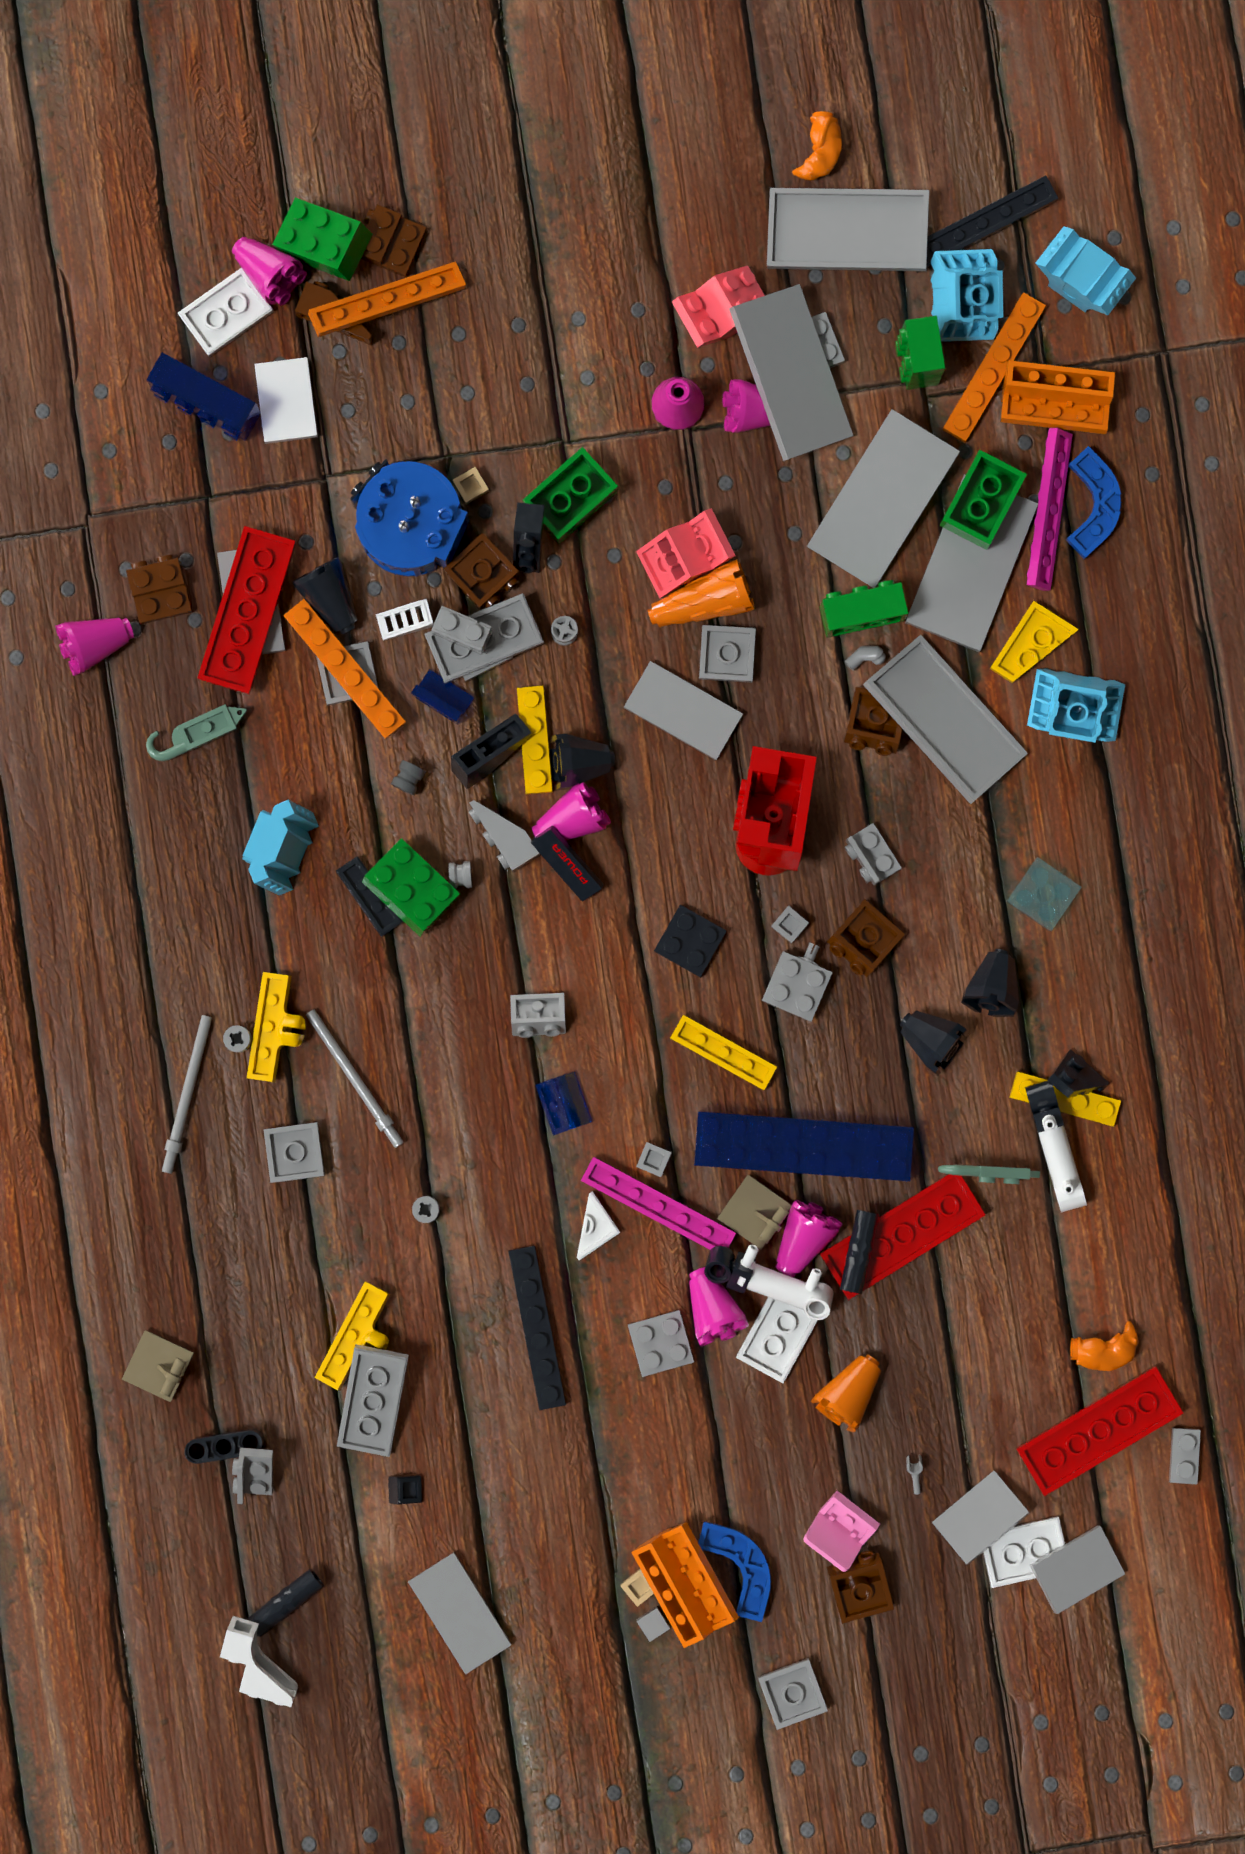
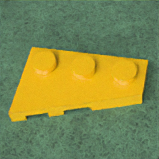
(1031, 641)

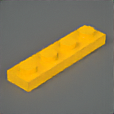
(536, 748)
(723, 1052)
(1087, 1106)

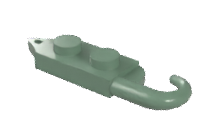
(198, 732)
(988, 1173)

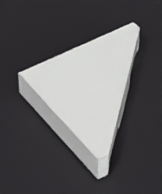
(596, 1229)

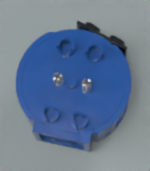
(408, 518)

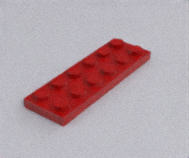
(246, 610)
(911, 1229)
(1099, 1431)

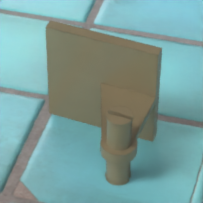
(755, 1212)
(157, 1366)

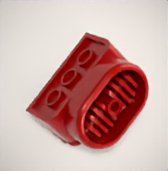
(773, 810)

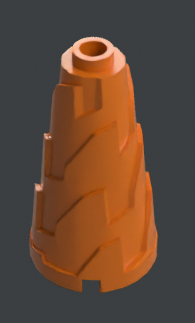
(708, 597)

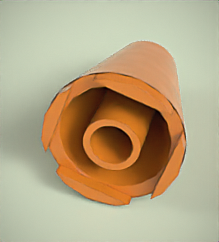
(849, 1392)

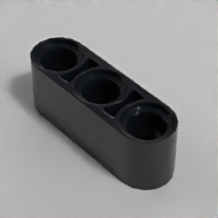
(210, 1444)

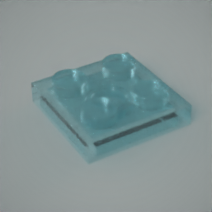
(1043, 894)

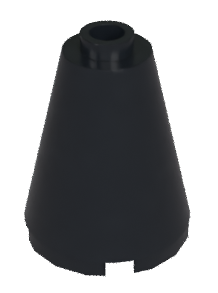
(329, 595)

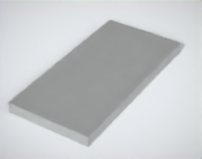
(848, 229)
(791, 372)
(883, 498)
(968, 581)
(945, 719)

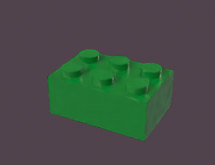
(322, 239)
(920, 352)
(572, 494)
(983, 499)
(863, 608)
(410, 887)

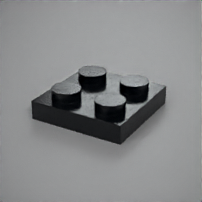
(690, 941)

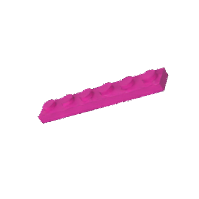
(1049, 509)
(656, 1205)

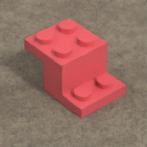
(707, 309)
(685, 553)

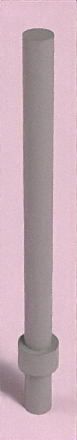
(384, 1121)
(173, 1145)

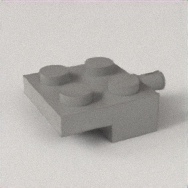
(797, 984)

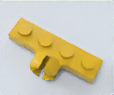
(272, 1027)
(356, 1329)

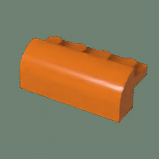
(1057, 397)
(684, 1584)

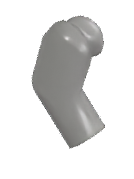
(865, 653)

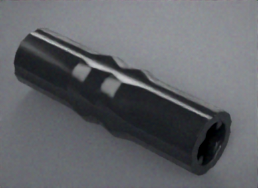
(859, 1251)
(286, 1601)

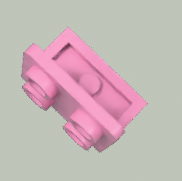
(840, 1531)

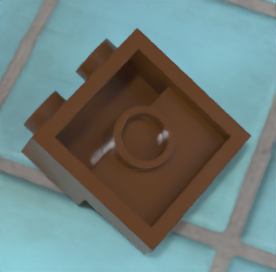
(393, 240)
(482, 572)
(159, 589)
(871, 725)
(865, 939)
(861, 1589)

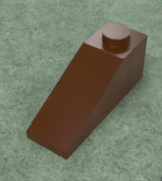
(318, 295)

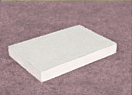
(225, 312)
(286, 400)
(776, 1339)
(1012, 1554)

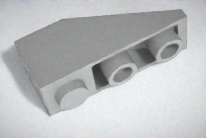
(509, 839)

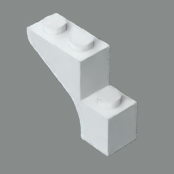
(261, 1675)

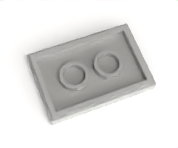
(980, 1517)
(1077, 1569)

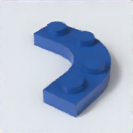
(1106, 502)
(749, 1559)

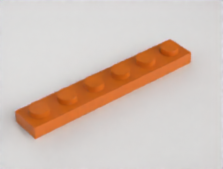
(386, 299)
(993, 367)
(344, 669)

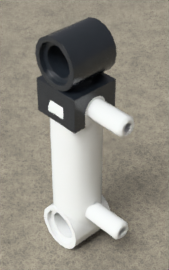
(1056, 1146)
(745, 1274)

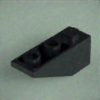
(528, 537)

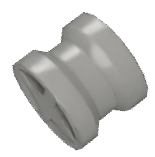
(566, 626)
(460, 874)
(241, 1041)
(429, 1207)

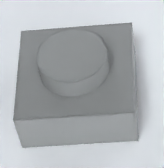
(789, 924)
(653, 1159)

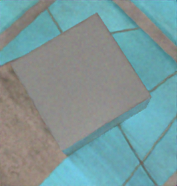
(653, 1624)

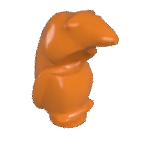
(827, 146)
(1107, 1355)

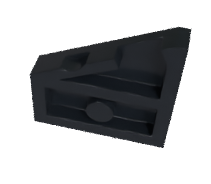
(1075, 1076)

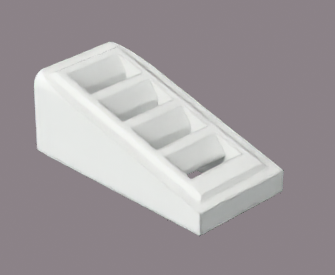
(402, 610)

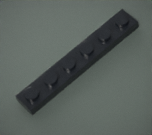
(992, 218)
(537, 1328)

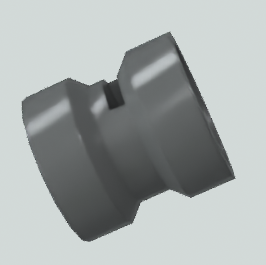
(408, 777)

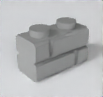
(461, 630)

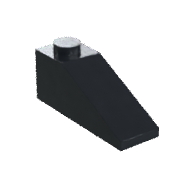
(489, 751)

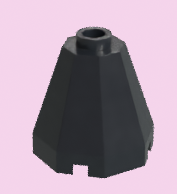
(578, 760)
(994, 986)
(933, 1039)

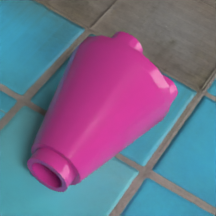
(269, 269)
(744, 407)
(675, 411)
(92, 641)
(575, 814)
(804, 1236)
(713, 1310)

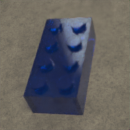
(203, 397)

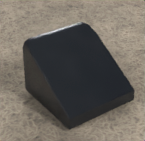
(405, 1489)

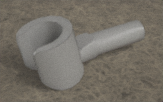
(914, 1470)

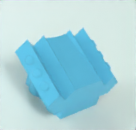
(1084, 272)
(967, 294)
(1076, 706)
(279, 845)

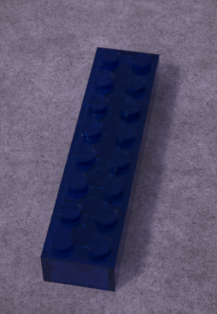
(803, 1146)

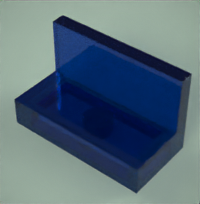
(442, 697)
(563, 1103)

